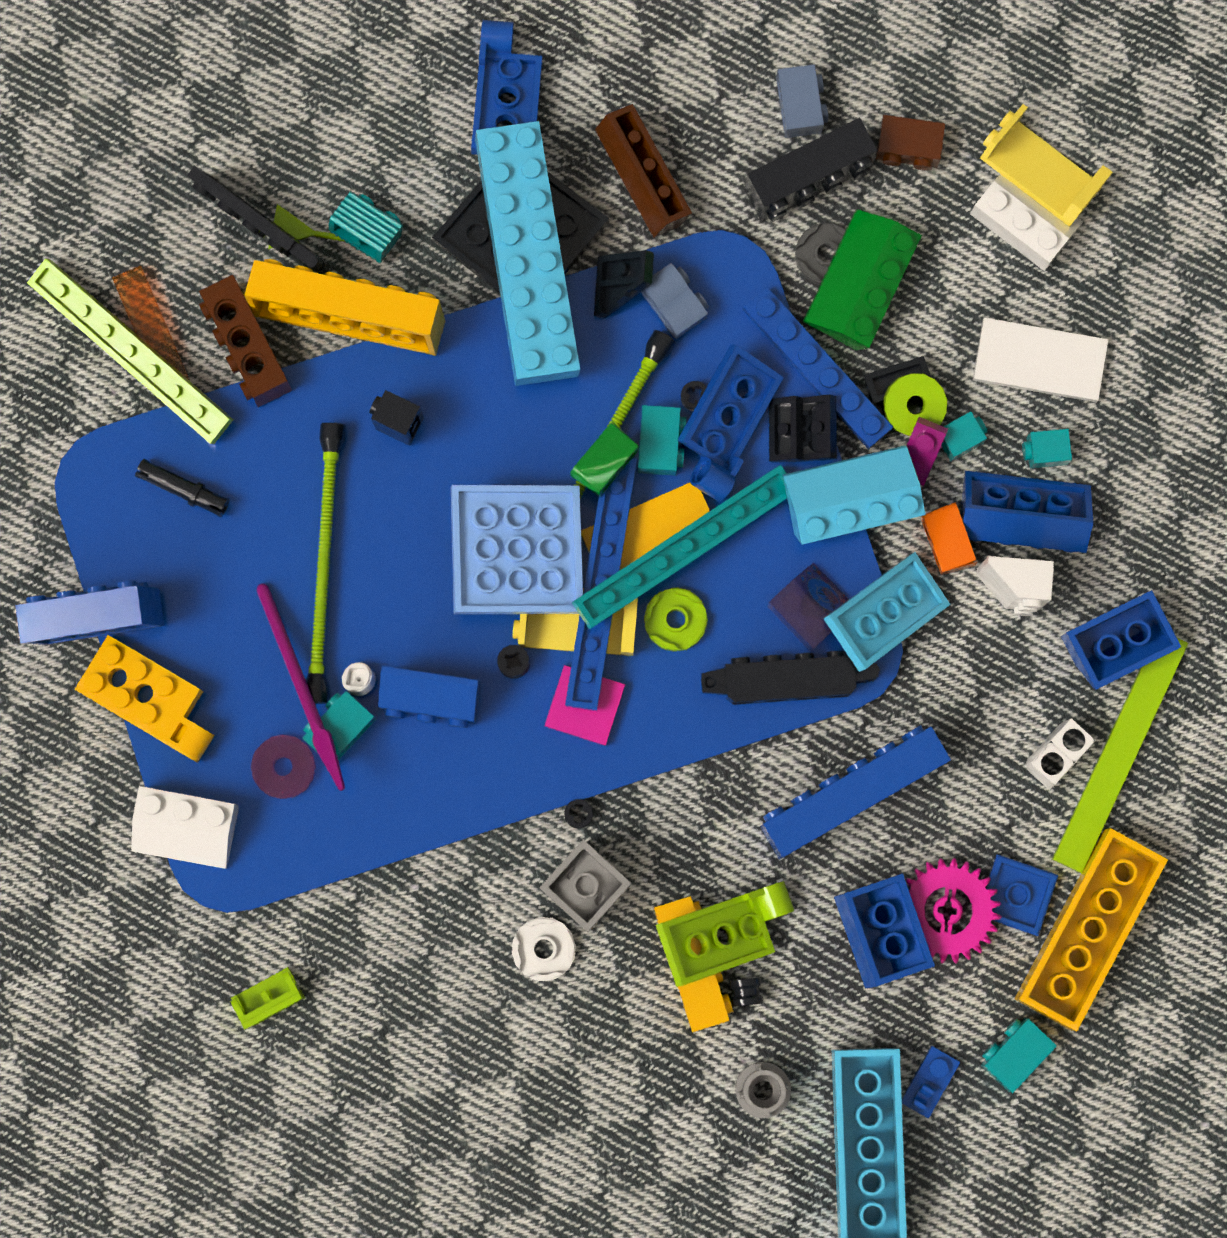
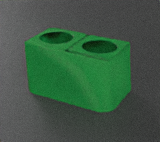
(604, 460)

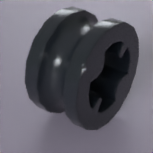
(685, 396)
(570, 819)

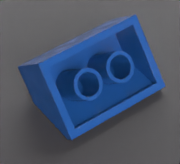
(1121, 640)
(428, 696)
(884, 931)

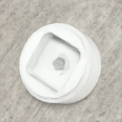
(358, 679)

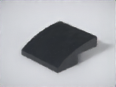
(879, 381)
(802, 429)

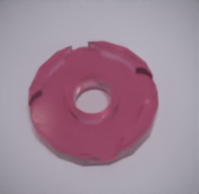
(302, 767)

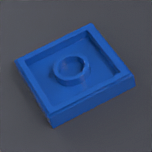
(1022, 894)

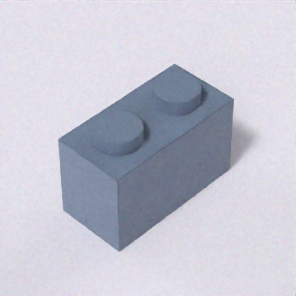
(800, 101)

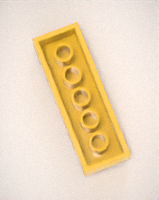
(345, 306)
(1091, 929)

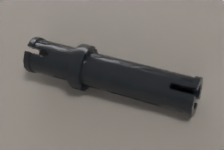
(193, 493)

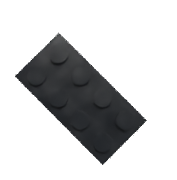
(811, 170)

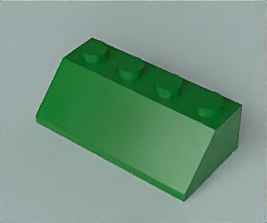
(862, 279)

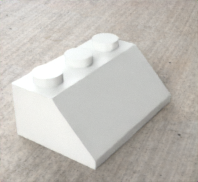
(1023, 222)
(1018, 582)
(183, 827)

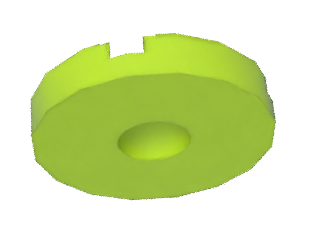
(914, 385)
(675, 638)

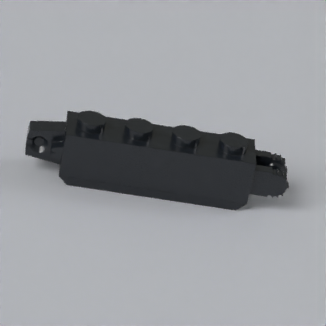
(787, 679)

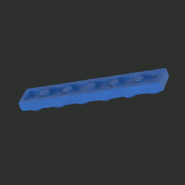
(817, 367)

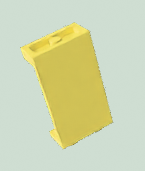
(1041, 169)
(560, 631)

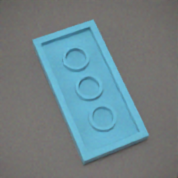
(886, 611)

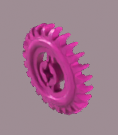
(980, 898)

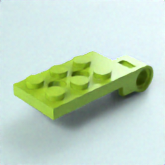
(741, 919)

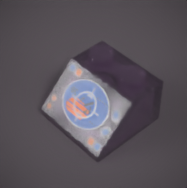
(806, 603)

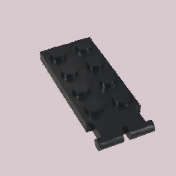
(255, 220)

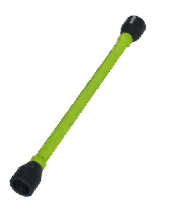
(656, 351)
(331, 439)

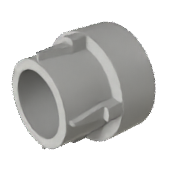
(780, 1090)

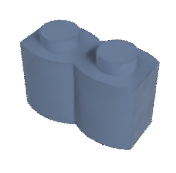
(675, 301)

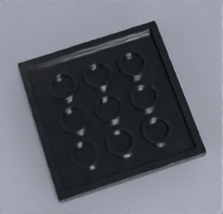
(469, 239)

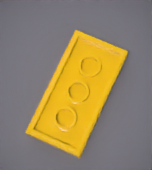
(657, 521)

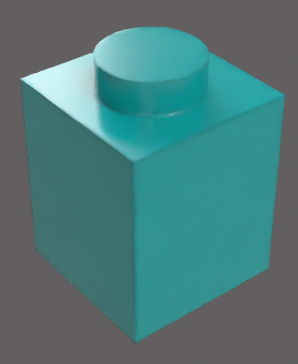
(963, 436)
(1047, 448)

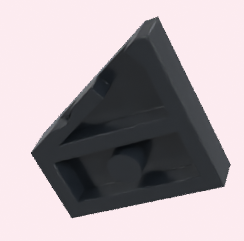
(621, 279)

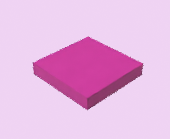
(582, 723)

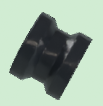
(515, 669)
(746, 992)

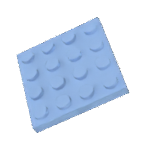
(516, 549)

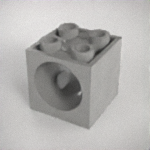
(585, 885)

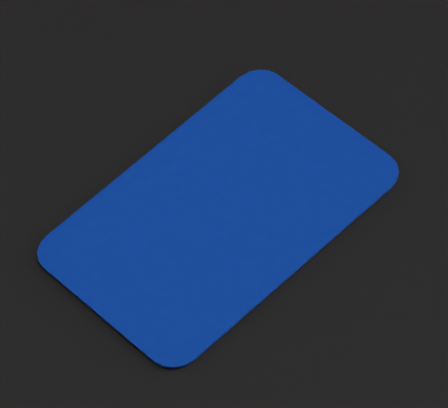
(392, 581)

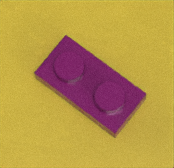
(924, 446)

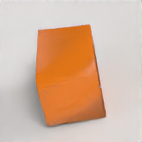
(948, 539)

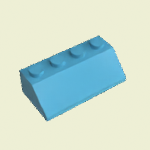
(853, 495)

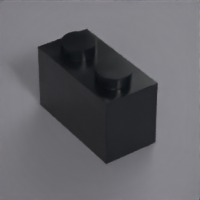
(396, 417)

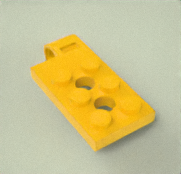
(163, 714)

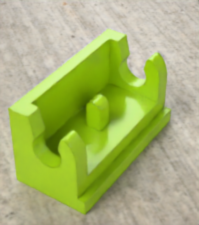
(267, 998)

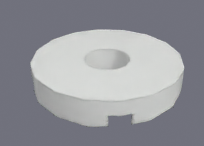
(524, 949)

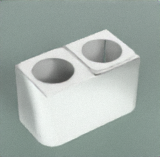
(1034, 761)

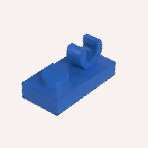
(929, 1082)

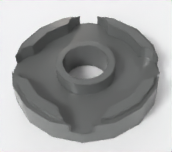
(808, 245)

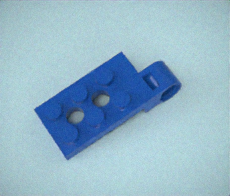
(504, 73)
(722, 443)

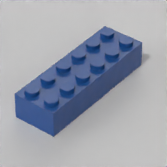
(855, 792)

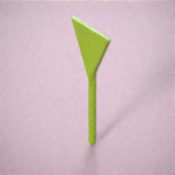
(298, 228)

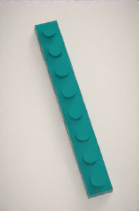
(682, 548)

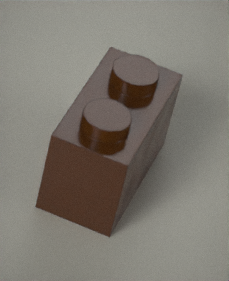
(910, 142)

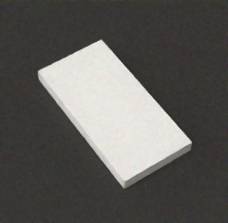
(1040, 360)

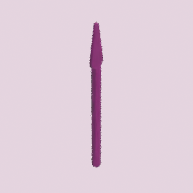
(322, 737)

